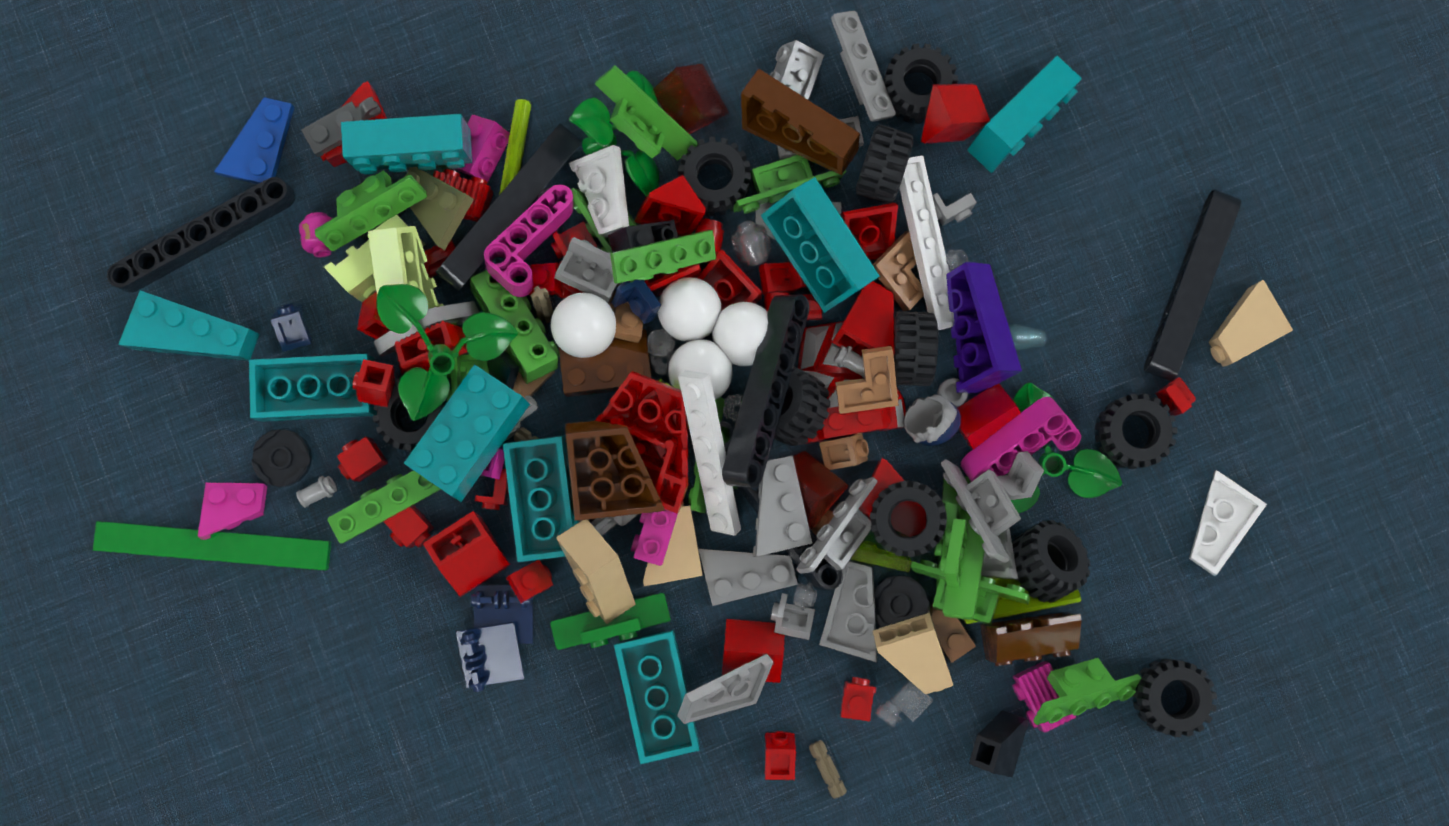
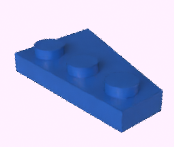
(260, 143)

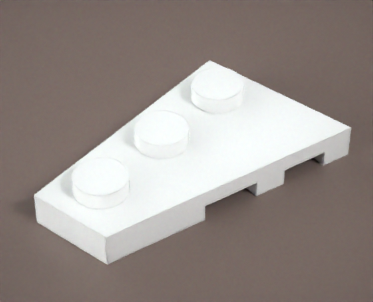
(604, 187)
(1224, 522)

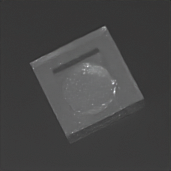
(911, 701)

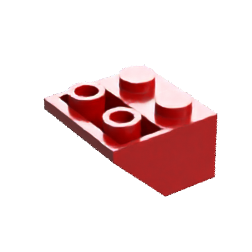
(466, 553)

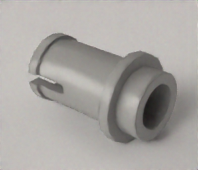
(850, 360)
(323, 487)

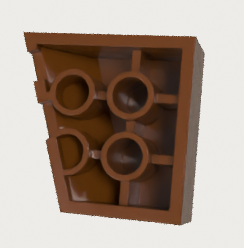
(606, 370)
(607, 472)
(1031, 637)

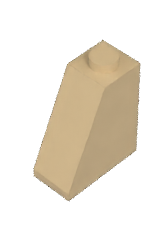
(1249, 326)
(682, 555)
(915, 652)

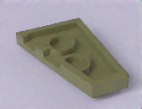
(441, 209)

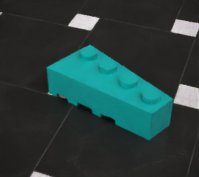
(1024, 114)
(174, 328)

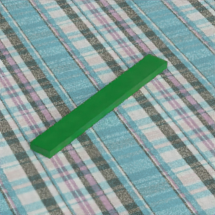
(220, 547)

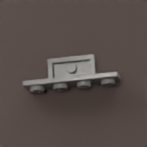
(862, 66)
(987, 506)
(843, 533)

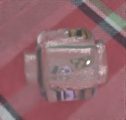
(751, 243)

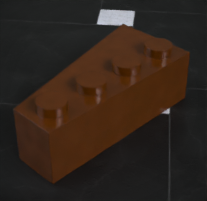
(796, 123)

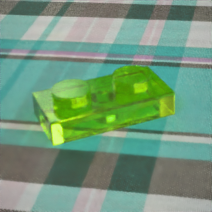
(869, 553)

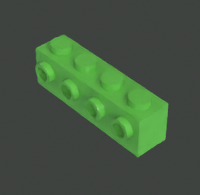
(530, 347)

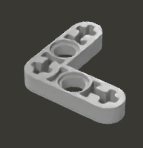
(450, 313)

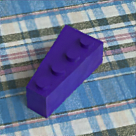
(980, 329)

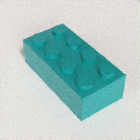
(407, 143)
(819, 244)
(306, 388)
(467, 433)
(539, 495)
(654, 694)

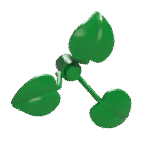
(594, 120)
(425, 390)
(1091, 470)

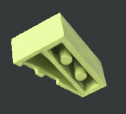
(400, 260)
(356, 270)

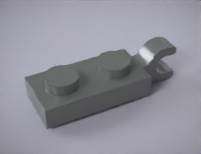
(326, 132)

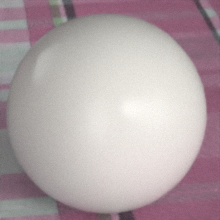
(689, 309)
(583, 325)
(740, 331)
(702, 357)

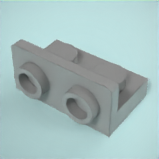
(797, 67)

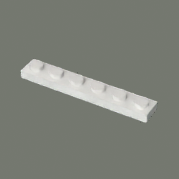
(926, 240)
(709, 451)

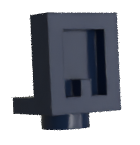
(640, 297)
(290, 327)

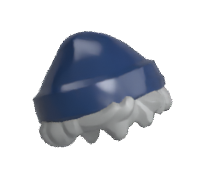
(932, 420)

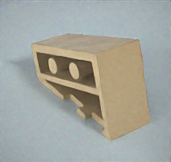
(597, 571)

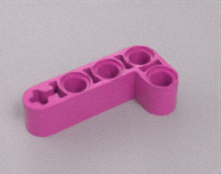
(533, 234)
(1026, 432)

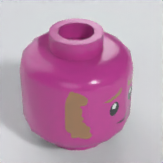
(309, 241)

